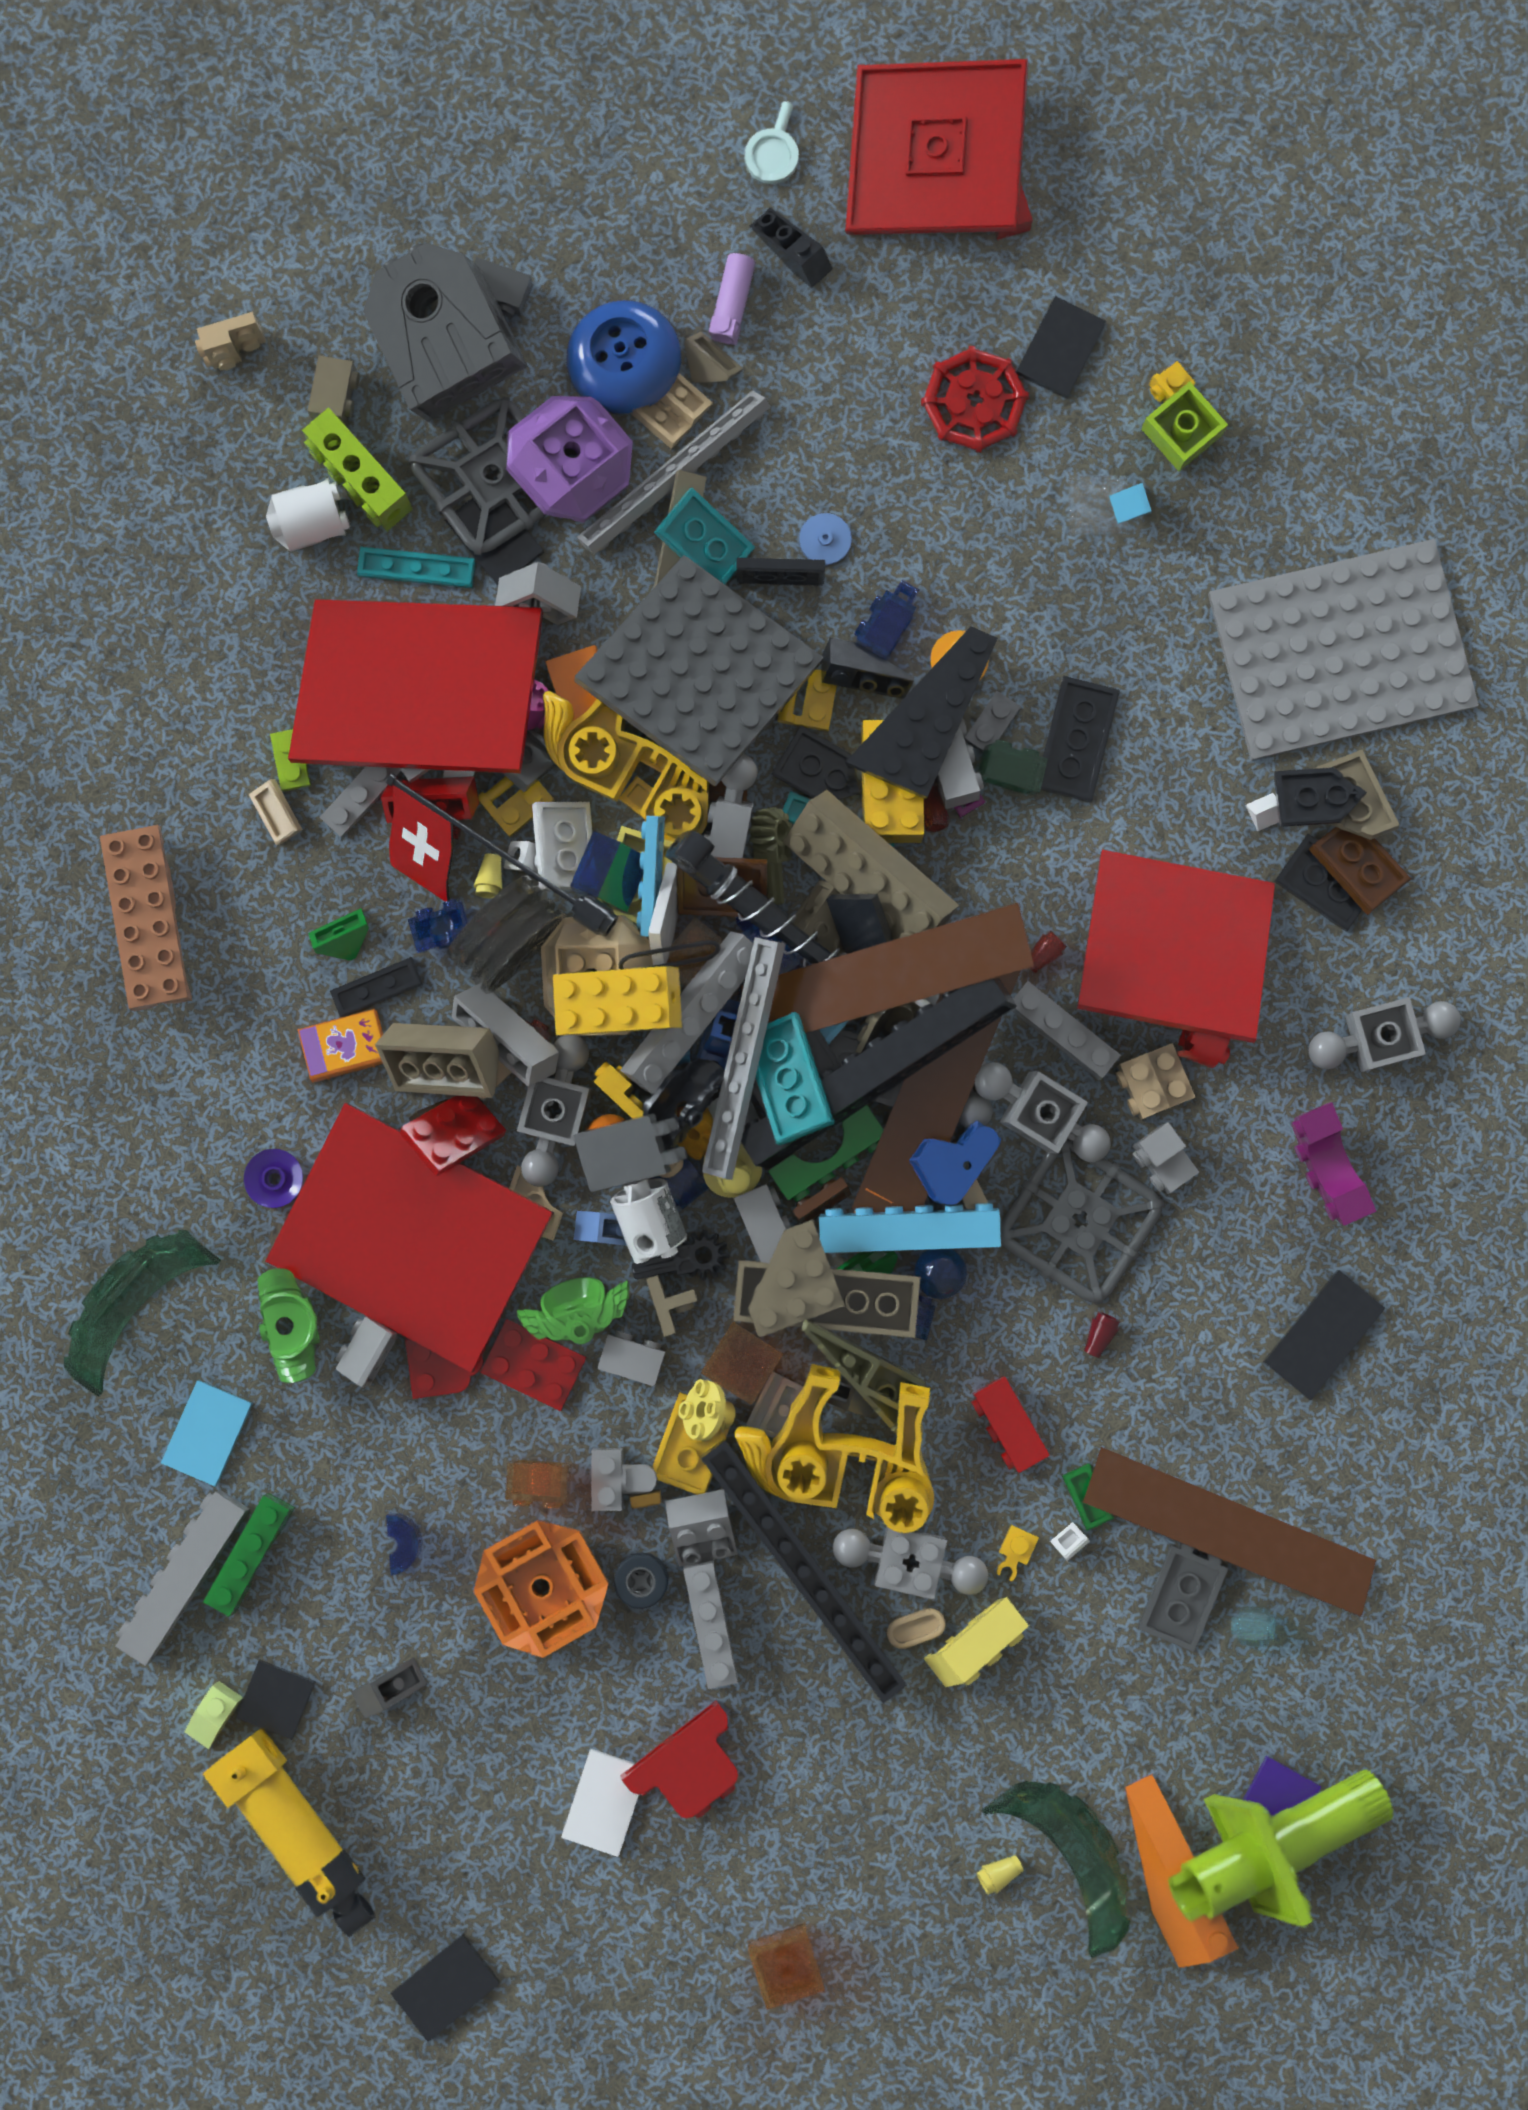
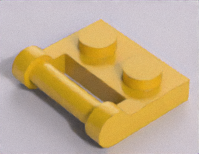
(816, 708)
(517, 809)

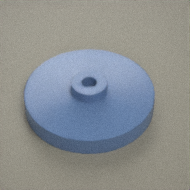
(825, 538)

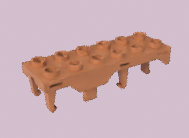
(145, 917)

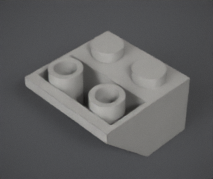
(701, 1528)

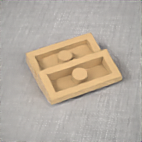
(684, 401)

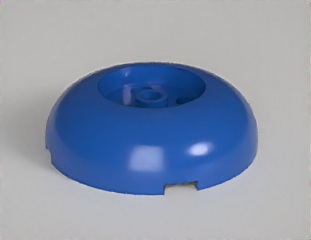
(653, 366)

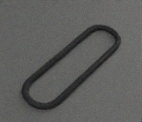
(673, 948)

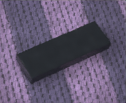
(376, 987)

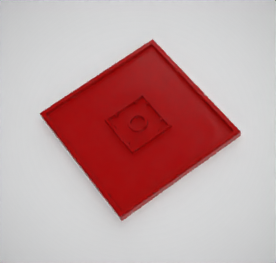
(937, 147)
(1177, 946)

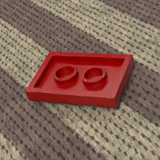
(452, 1132)
(533, 1365)

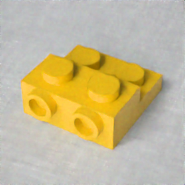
(618, 1088)

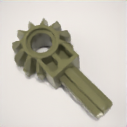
(767, 834)

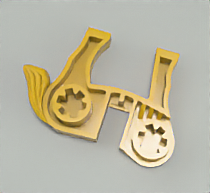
(603, 758)
(810, 1464)

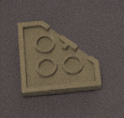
(1373, 813)
(795, 1283)

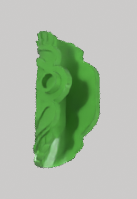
(283, 1298)
(575, 1310)

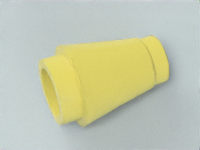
(489, 877)
(999, 1874)

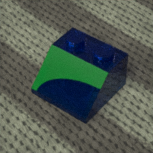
(608, 872)

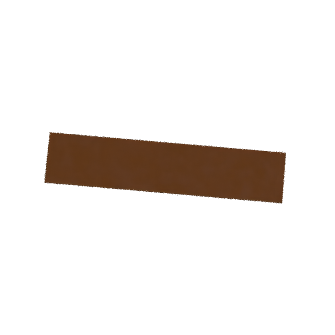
(904, 970)
(924, 1109)
(1230, 1531)

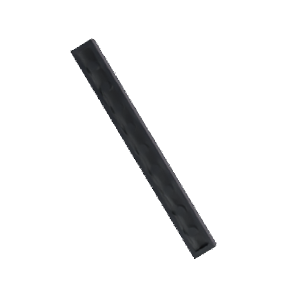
(803, 1571)

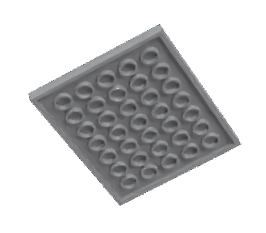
(1343, 649)

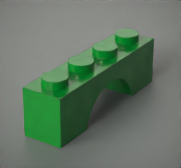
(795, 1176)
(248, 1554)

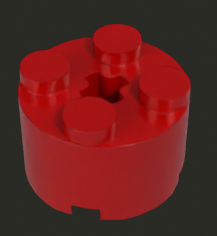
(1204, 1048)

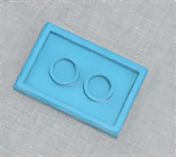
(207, 1433)

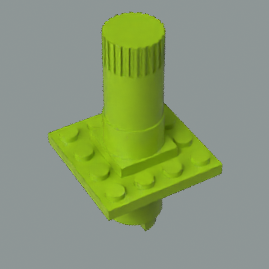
(1266, 1852)

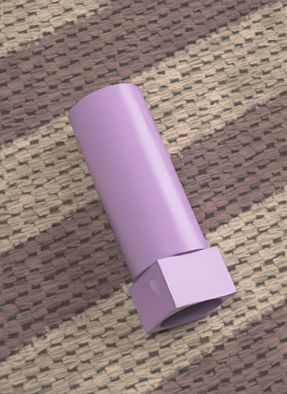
(732, 299)

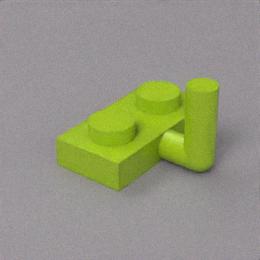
(290, 775)

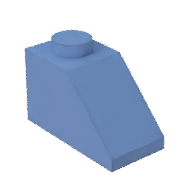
(598, 1228)

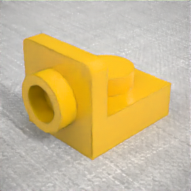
(1169, 382)

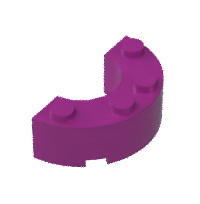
(1328, 1165)

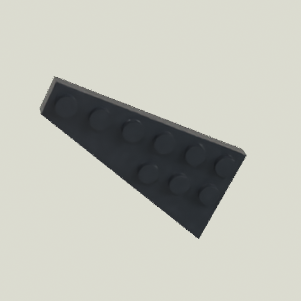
(920, 730)

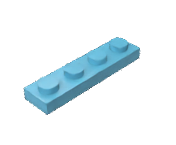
(652, 863)

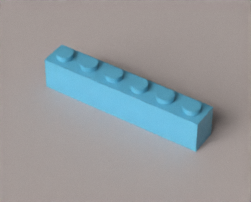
(910, 1229)

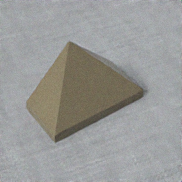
(708, 361)

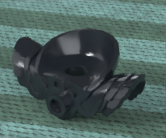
(690, 1085)

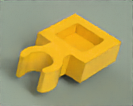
(1018, 1548)

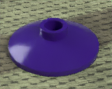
(258, 1175)

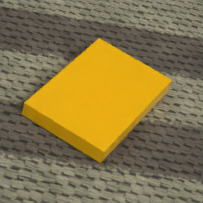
(679, 1455)

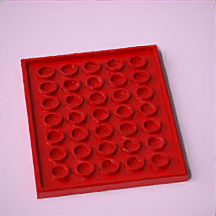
(417, 686)
(409, 1245)

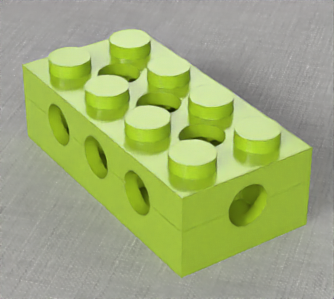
(359, 471)

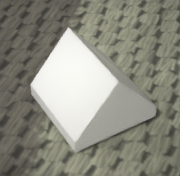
(1264, 812)
(1070, 1541)

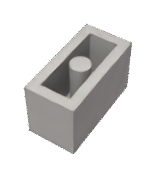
(632, 1359)

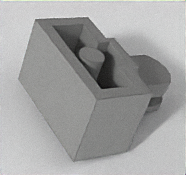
(613, 1479)

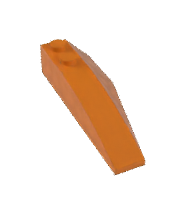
(1162, 1854)

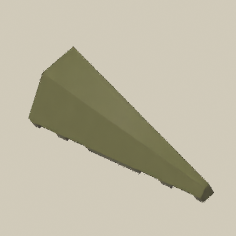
(867, 1372)

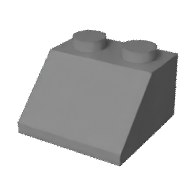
(366, 1351)

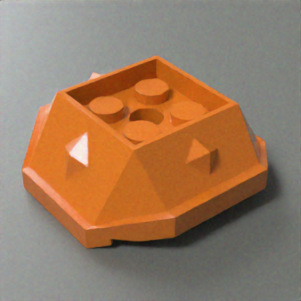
(536, 1620)

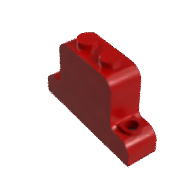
(688, 1765)

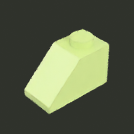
(213, 1714)

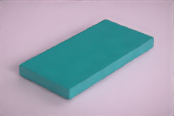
(791, 1082)

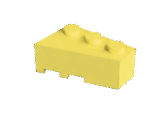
(978, 1644)

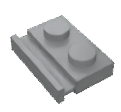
(774, 1404)

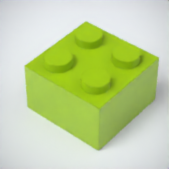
(1184, 426)

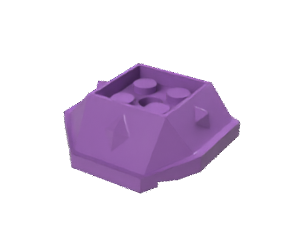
(563, 484)

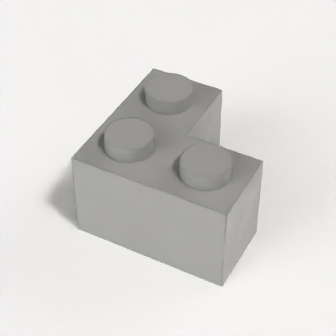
(543, 588)
(1165, 1158)

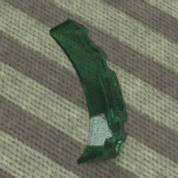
(121, 1294)
(1086, 1849)

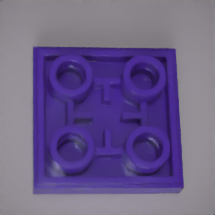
(1279, 1787)

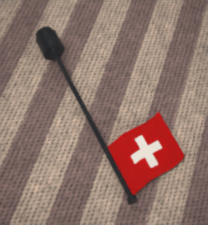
(424, 848)

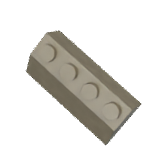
(440, 1059)

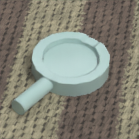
(773, 153)

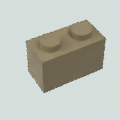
(333, 388)

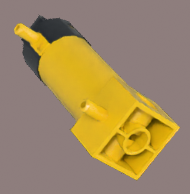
(291, 1830)

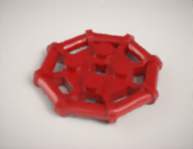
(967, 384)

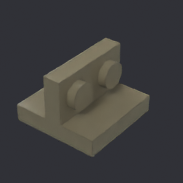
(663, 1305)

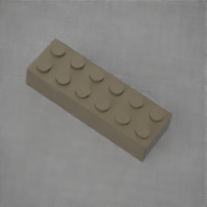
(863, 863)
(871, 1301)

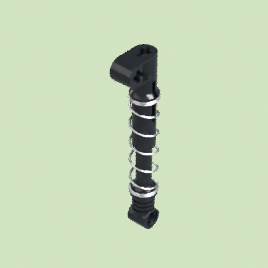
(693, 855)

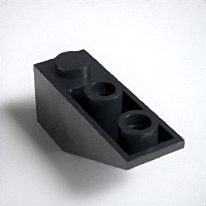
(793, 246)
(858, 668)

